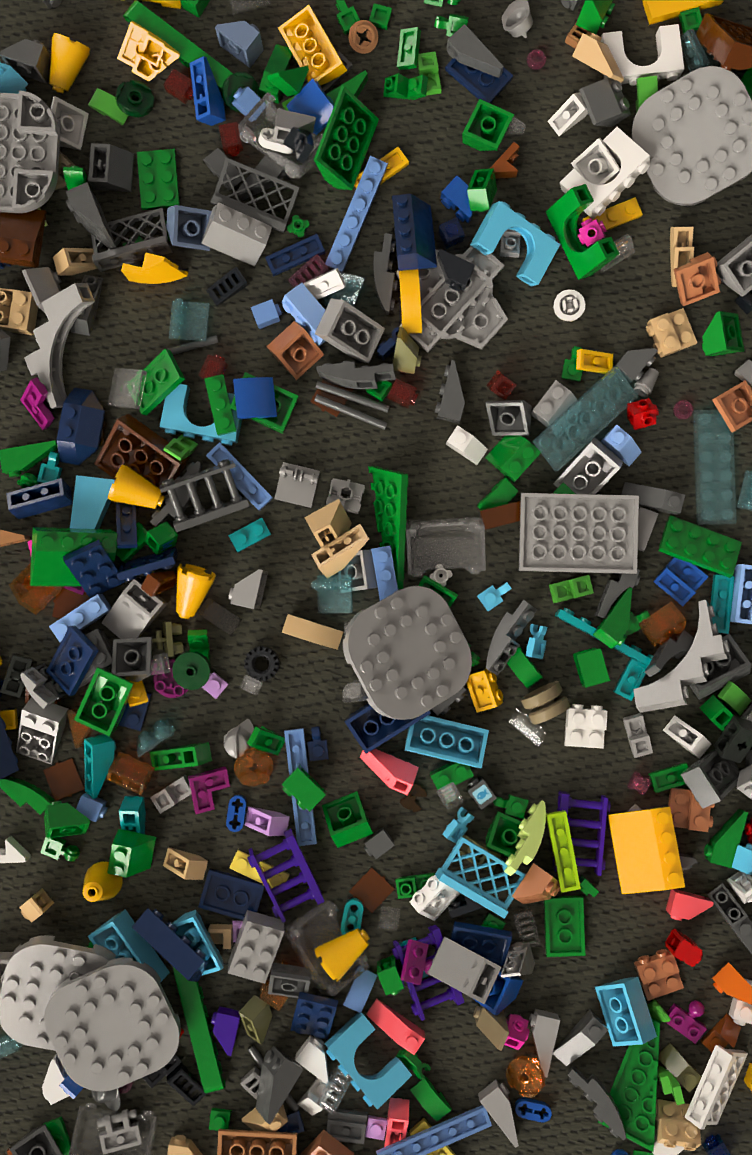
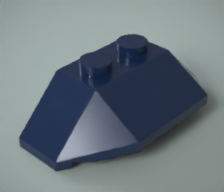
(80, 426)

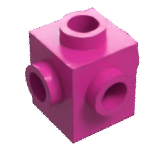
(597, 226)
(517, 1031)

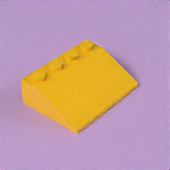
(646, 850)

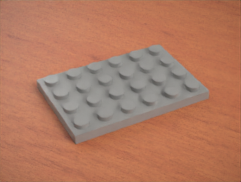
(578, 533)

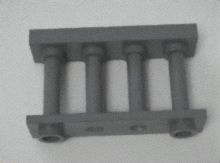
(200, 514)

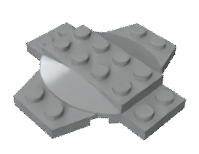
(464, 315)

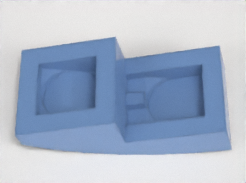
(360, 991)

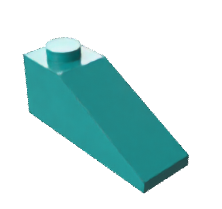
(97, 761)
(133, 814)

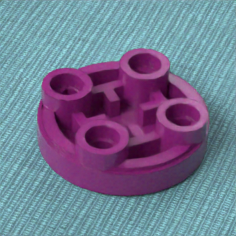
(166, 684)

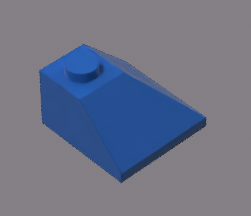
(502, 993)

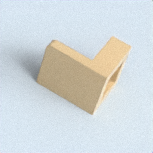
(222, 934)

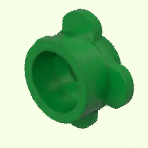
(296, 220)
(27, 480)

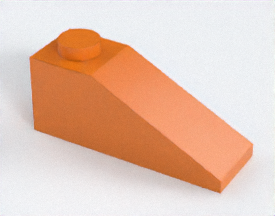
(733, 984)

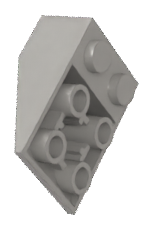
(133, 611)
(41, 730)
(464, 970)

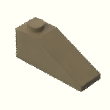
(492, 1026)

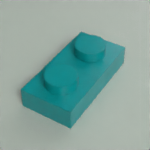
(249, 534)
(630, 679)

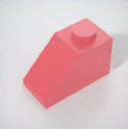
(686, 905)

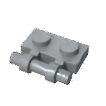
(121, 1137)

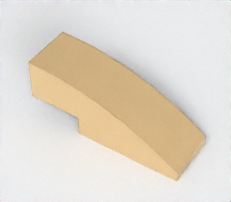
(680, 248)
(312, 631)

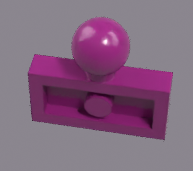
(415, 962)
(686, 1022)

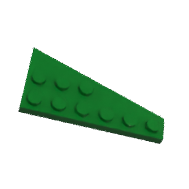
(390, 514)
(636, 1090)

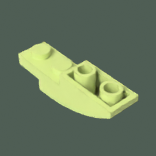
(531, 837)

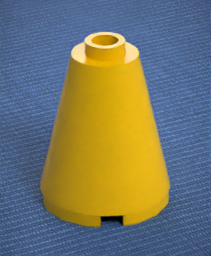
(66, 62)
(134, 489)
(191, 589)
(99, 884)
(342, 952)

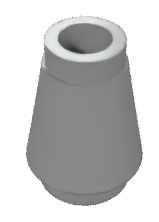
(645, 384)

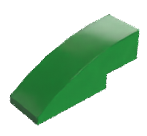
(24, 793)

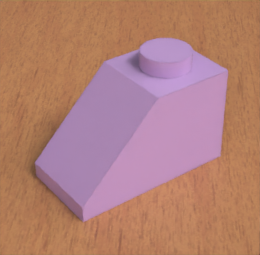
(266, 821)

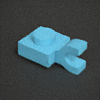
(492, 597)
(536, 645)
(458, 827)

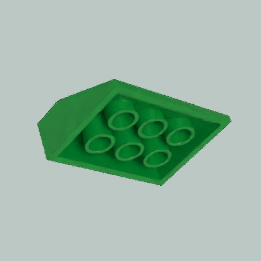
(345, 141)
(52, 544)

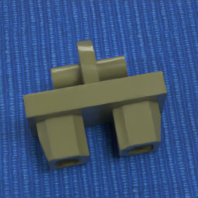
(169, 647)

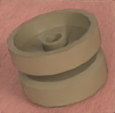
(545, 702)

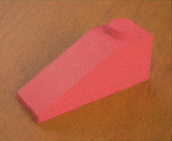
(396, 1026)
(397, 1120)

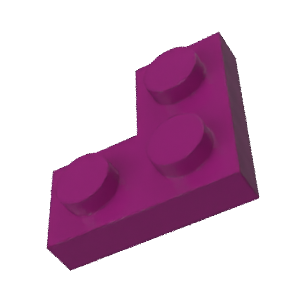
(33, 401)
(202, 786)

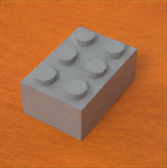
(349, 330)
(256, 946)

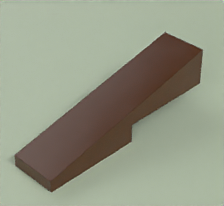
(501, 514)

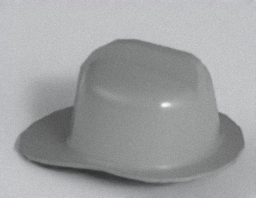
(517, 18)
(236, 739)

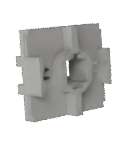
(346, 487)

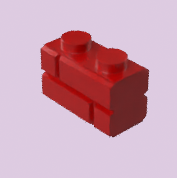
(683, 948)

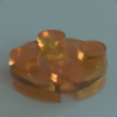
(257, 776)
(529, 1066)

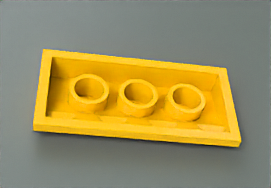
(667, 9)
(312, 46)

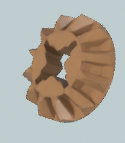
(371, 34)

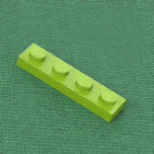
(563, 851)

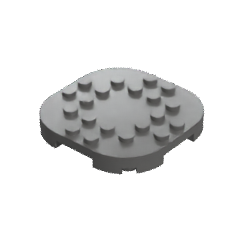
(696, 135)
(27, 152)
(408, 652)
(32, 978)
(112, 1025)

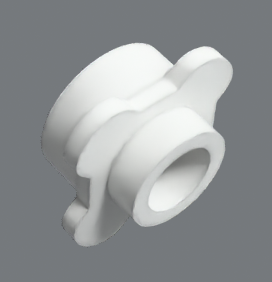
(441, 580)

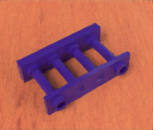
(565, 803)
(297, 859)
(433, 938)

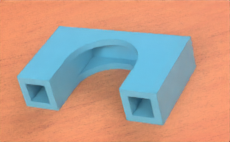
(540, 246)
(175, 419)
(376, 1087)

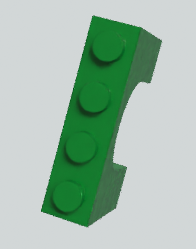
(563, 218)

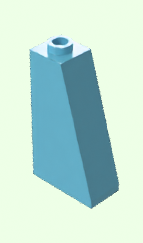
(90, 502)

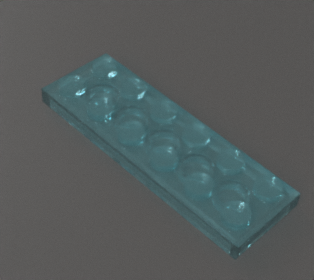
(585, 419)
(714, 469)

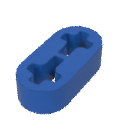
(241, 813)
(532, 1114)

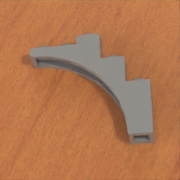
(46, 362)
(672, 688)

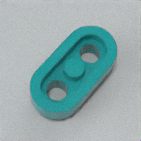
(350, 916)

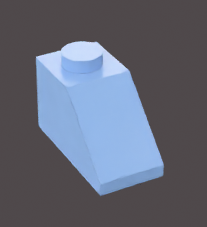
(621, 445)

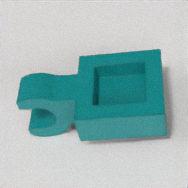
(50, 471)

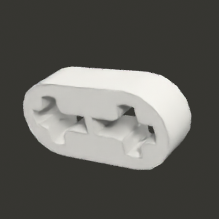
(270, 144)

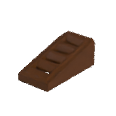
(159, 582)

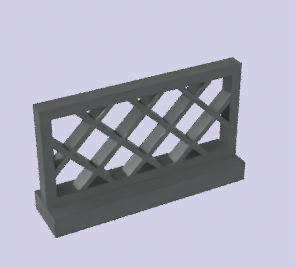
(271, 220)
(132, 251)

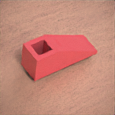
(391, 770)

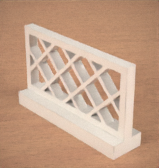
(715, 1086)

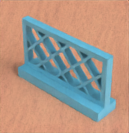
(468, 888)

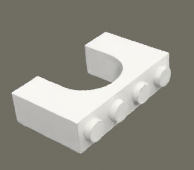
(669, 62)
(632, 162)

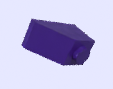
(225, 1027)

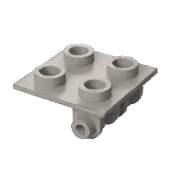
(297, 484)

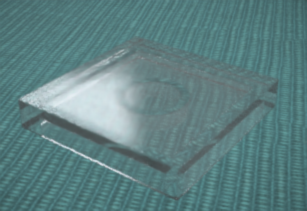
(127, 388)

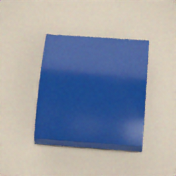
(313, 102)
(255, 397)
(674, 585)

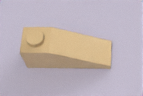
(597, 55)
(340, 551)

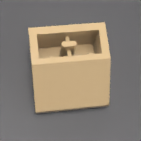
(17, 311)
(329, 522)

